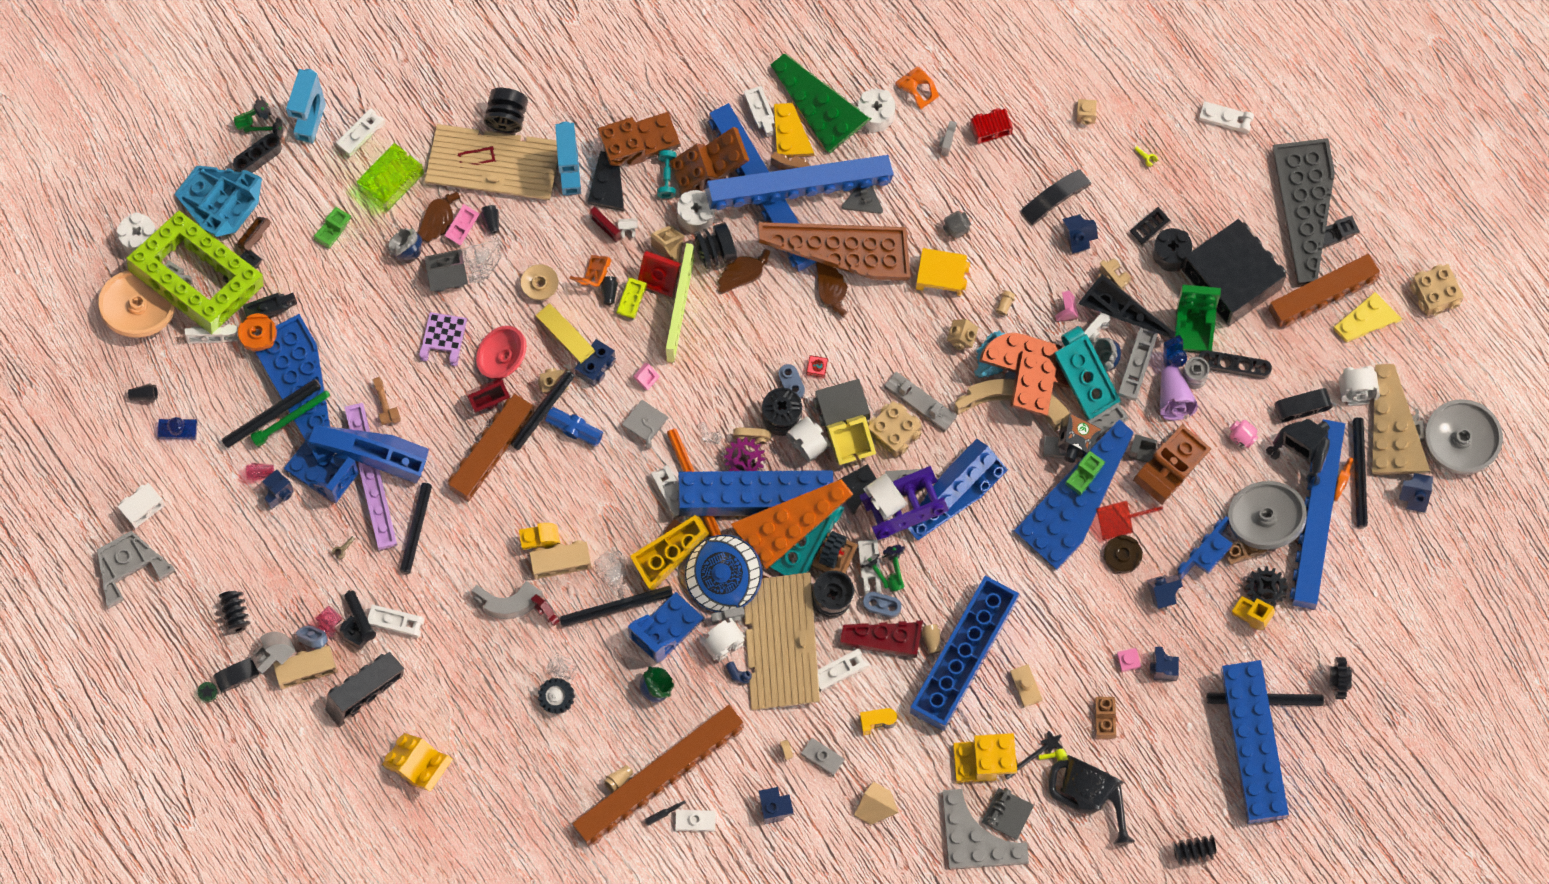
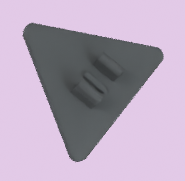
(863, 200)

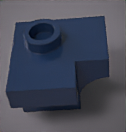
(1079, 232)
(278, 489)
(1417, 492)
(1164, 590)
(1164, 666)
(773, 806)

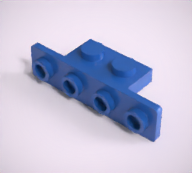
(1210, 552)

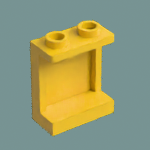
(942, 271)

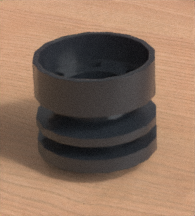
(506, 110)
(715, 245)
(782, 420)
(837, 585)

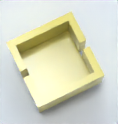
(851, 439)

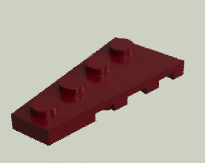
(894, 638)

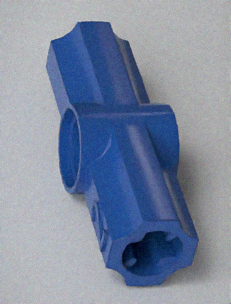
(574, 426)

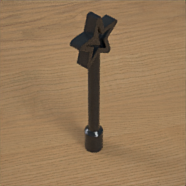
(1050, 743)

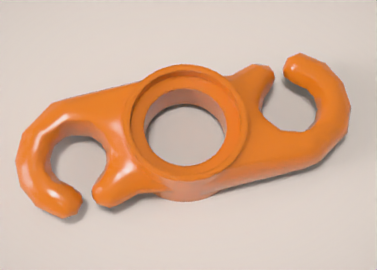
(1343, 478)

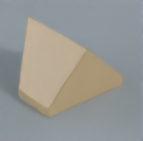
(668, 242)
(876, 804)

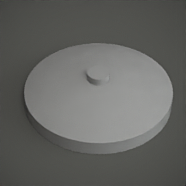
(1463, 436)
(1267, 515)

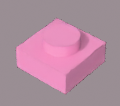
(646, 376)
(1128, 660)

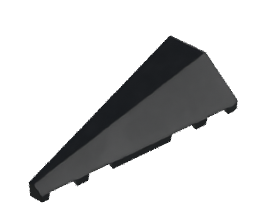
(1112, 300)

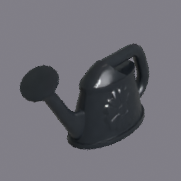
(1091, 790)

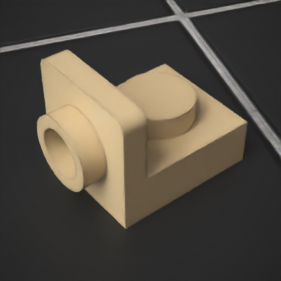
(1086, 111)

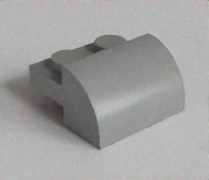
(275, 647)

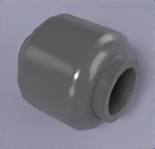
(957, 224)

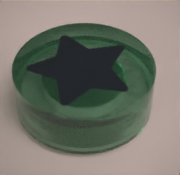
(207, 692)

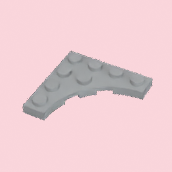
(971, 844)

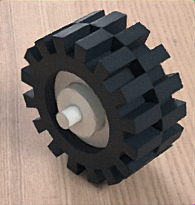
(556, 695)

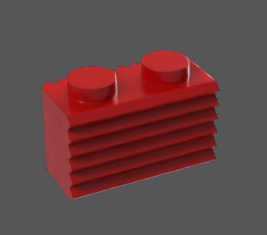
(991, 125)

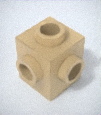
(962, 334)
(546, 379)

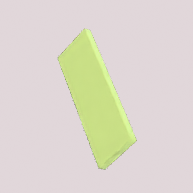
(680, 302)

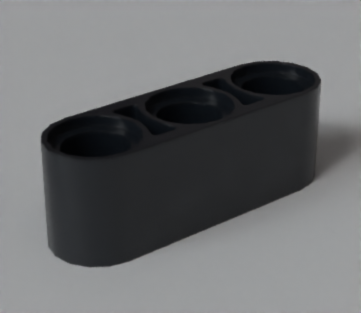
(262, 147)
(1303, 405)

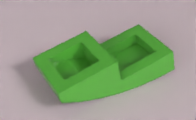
(333, 227)
(1085, 473)

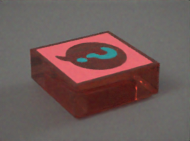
(817, 366)

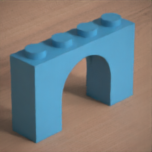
(306, 105)
(568, 158)

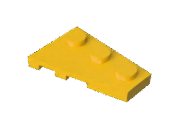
(790, 134)

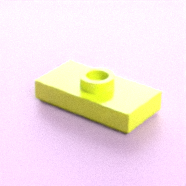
(631, 298)

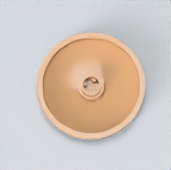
(133, 307)

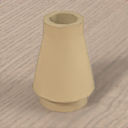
(932, 638)
(618, 778)

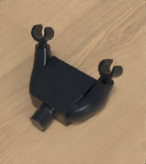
(1307, 441)

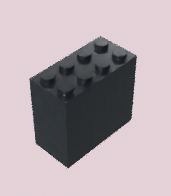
(1237, 266)

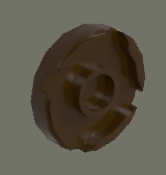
(1123, 554)

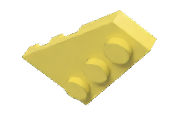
(1367, 317)

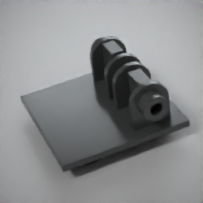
(1007, 813)

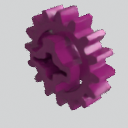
(742, 449)

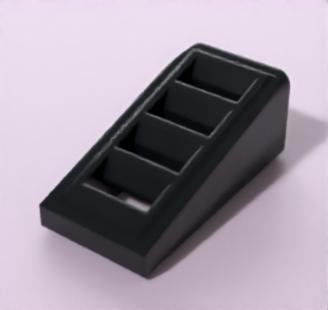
(1160, 226)

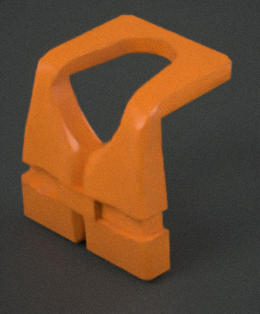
(910, 82)
(597, 268)

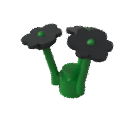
(262, 109)
(895, 579)

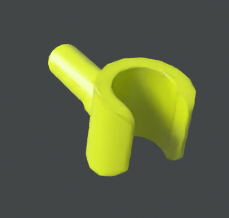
(1146, 156)
(1060, 754)

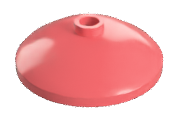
(501, 352)

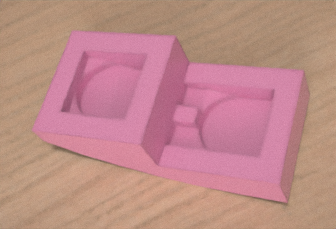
(462, 224)

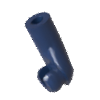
(738, 676)

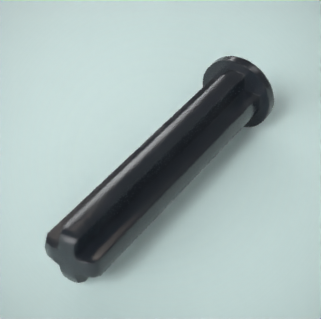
(360, 616)

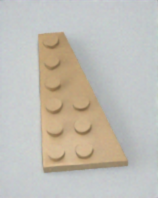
(1395, 436)

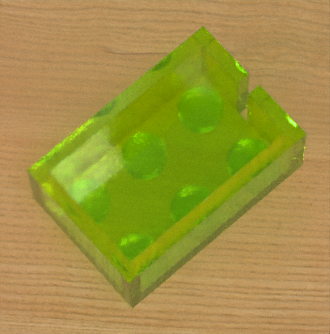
(390, 177)

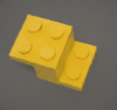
(985, 758)
(417, 761)

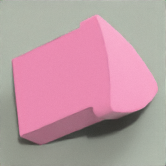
(1070, 308)

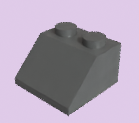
(446, 270)

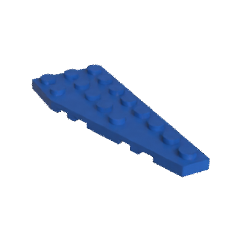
(291, 365)
(1064, 517)

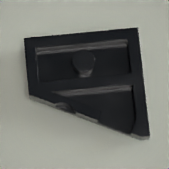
(856, 482)

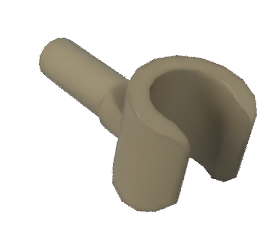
(343, 548)

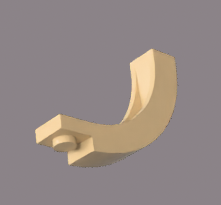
(1002, 390)

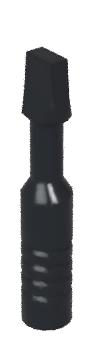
(663, 813)

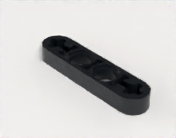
(1235, 360)

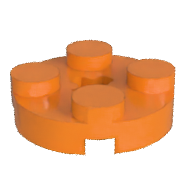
(262, 341)

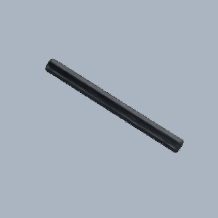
(271, 413)
(1360, 472)
(616, 606)
(1275, 699)

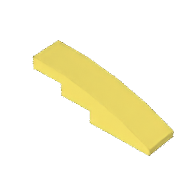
(565, 333)

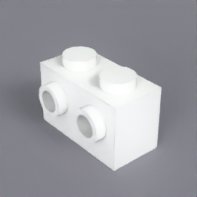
(141, 505)

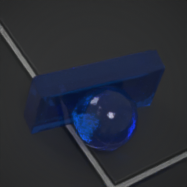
(1173, 352)
(177, 428)

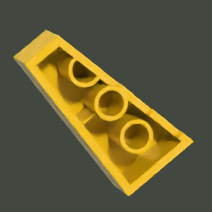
(665, 553)

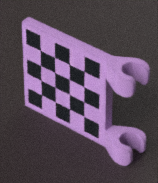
(443, 334)

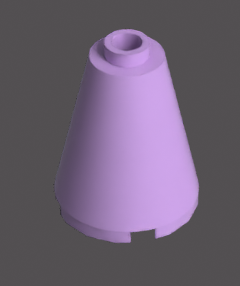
(1175, 395)

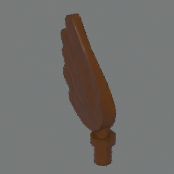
(437, 217)
(742, 271)
(831, 288)

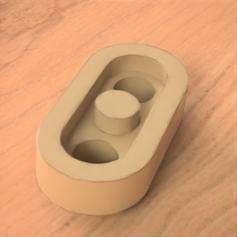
(760, 435)

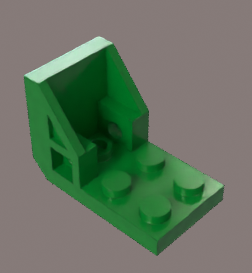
(1196, 317)

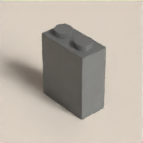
(841, 403)

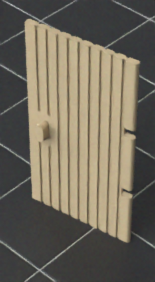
(519, 168)
(782, 643)

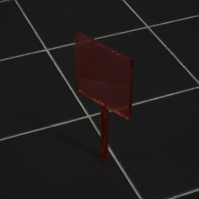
(1116, 519)

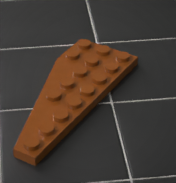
(858, 249)

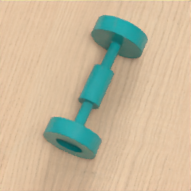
(666, 192)

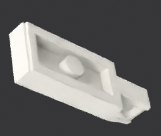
(760, 109)

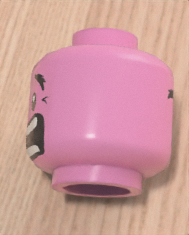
(1243, 433)

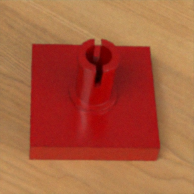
(659, 273)

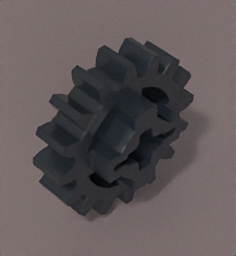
(1271, 580)
(1340, 678)

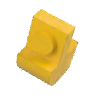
(543, 535)
(1255, 613)

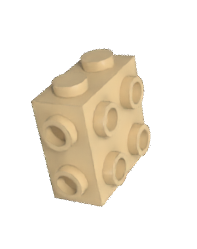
(1437, 290)
(895, 428)

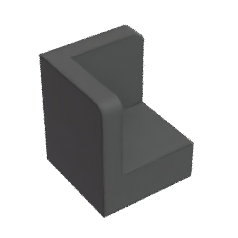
(1143, 448)

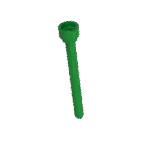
(260, 437)

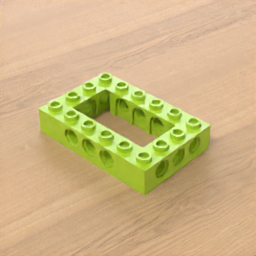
(209, 314)

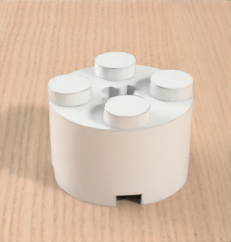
(877, 100)
(691, 202)
(133, 226)
(1359, 386)
(808, 439)
(885, 496)
(723, 639)

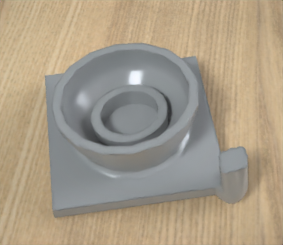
(645, 422)

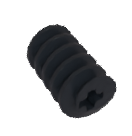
(233, 611)
(1194, 849)

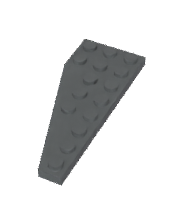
(1305, 185)

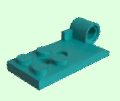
(1076, 359)
(808, 552)

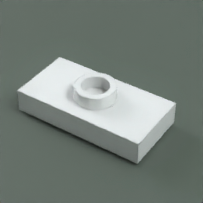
(695, 820)

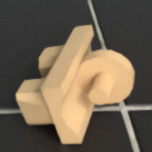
(1109, 268)

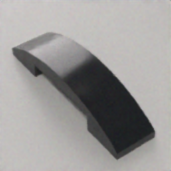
(1054, 195)

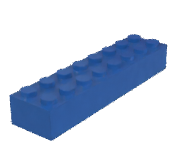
(743, 491)
(964, 653)
(1254, 742)

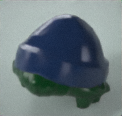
(656, 684)

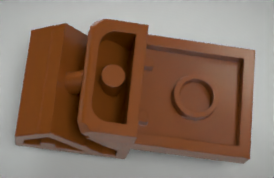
(635, 141)
(709, 161)
(1171, 464)

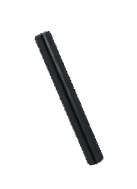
(542, 409)
(415, 528)

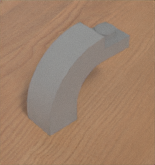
(508, 607)

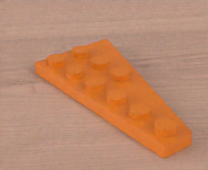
(786, 524)

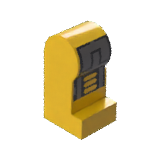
(876, 719)

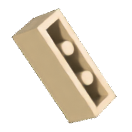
(560, 559)
(305, 667)

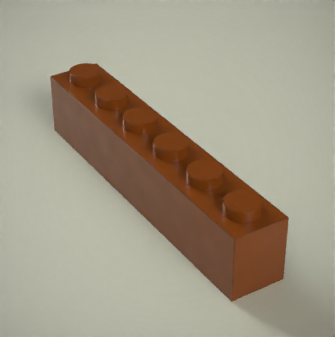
(1324, 290)
(491, 447)

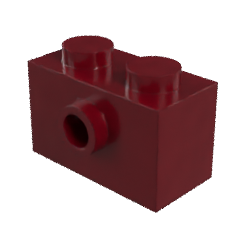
(488, 395)

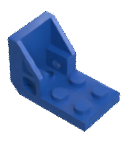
(328, 477)
(665, 628)

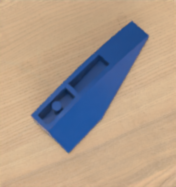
(374, 449)
(963, 484)

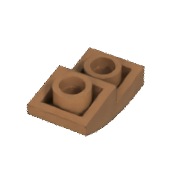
(782, 162)
(1241, 552)
(1105, 717)

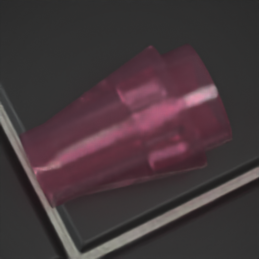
(258, 471)

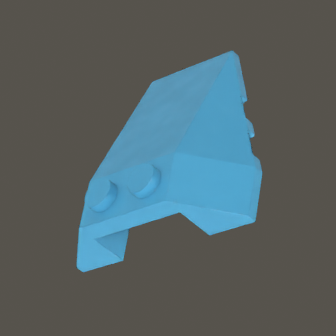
(220, 198)

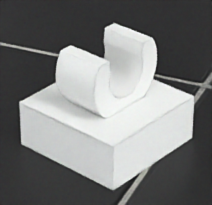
(628, 224)

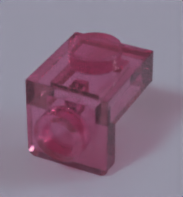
(328, 620)

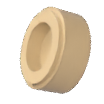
(786, 749)

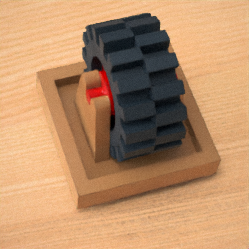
(835, 553)

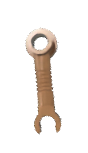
(387, 415)

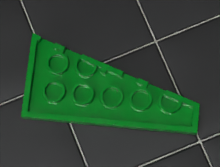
(823, 108)

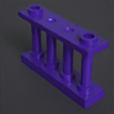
(907, 486)

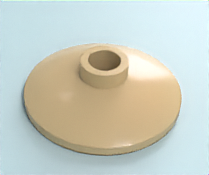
(535, 275)

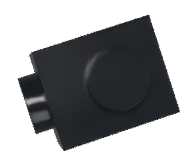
(351, 633)

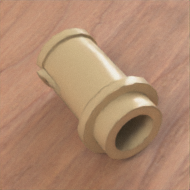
(1005, 302)

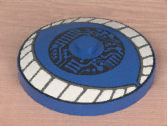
(723, 573)

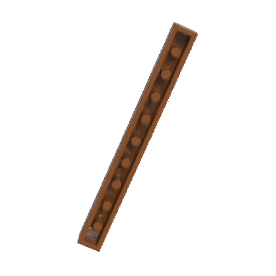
(658, 775)

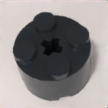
(1165, 242)

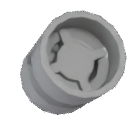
(1196, 372)

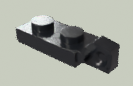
(270, 305)

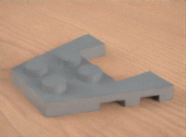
(124, 558)

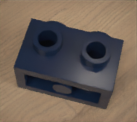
(594, 367)

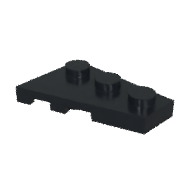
(606, 185)

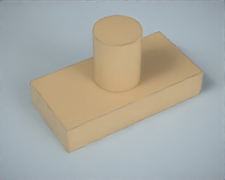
(1026, 685)

